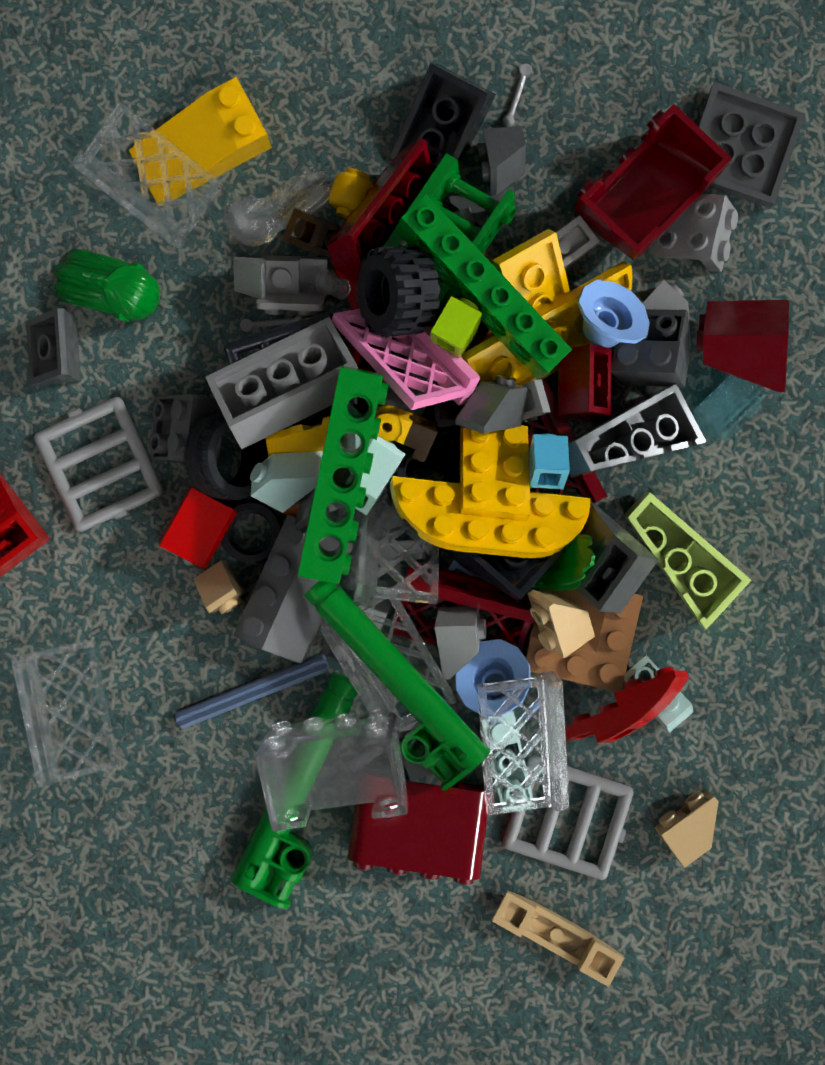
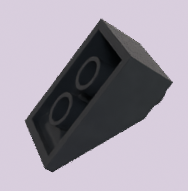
(445, 115)
(509, 574)

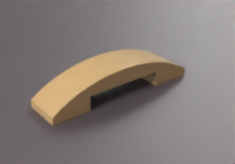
(559, 936)

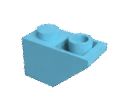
(548, 461)

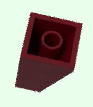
(747, 340)

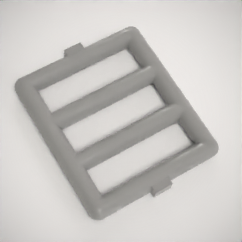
(69, 494)
(571, 860)

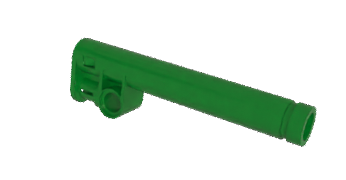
(448, 743)
(266, 856)

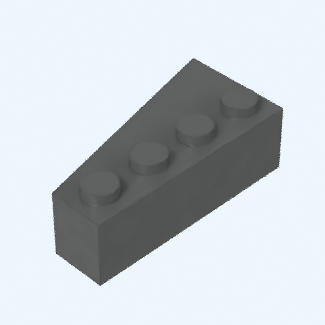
(640, 432)

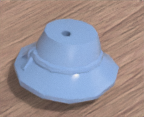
(612, 314)
(494, 663)

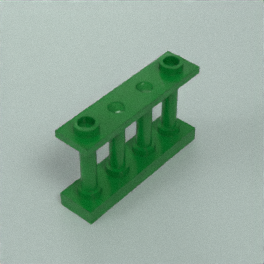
(445, 180)

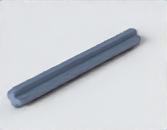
(251, 691)

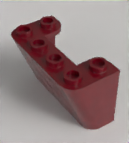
(652, 183)
(435, 838)

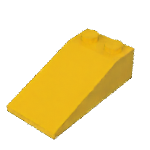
(213, 131)

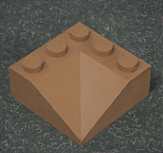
(600, 660)

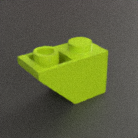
(456, 326)

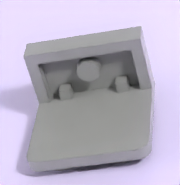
(700, 233)
(308, 300)

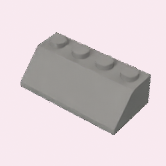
(281, 382)

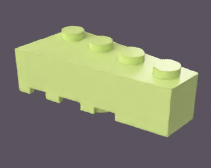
(689, 562)

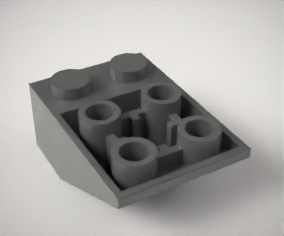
(619, 563)

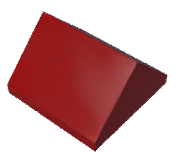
(197, 527)

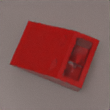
(18, 529)

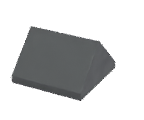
(53, 348)

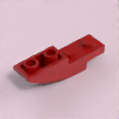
(633, 707)

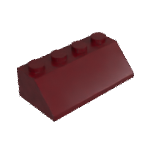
(381, 208)

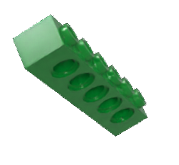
(478, 280)
(315, 561)

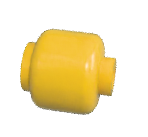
(348, 191)

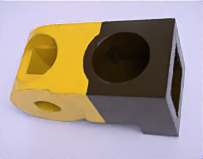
(407, 430)

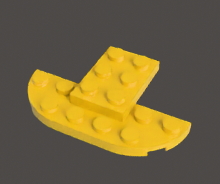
(540, 277)
(492, 503)

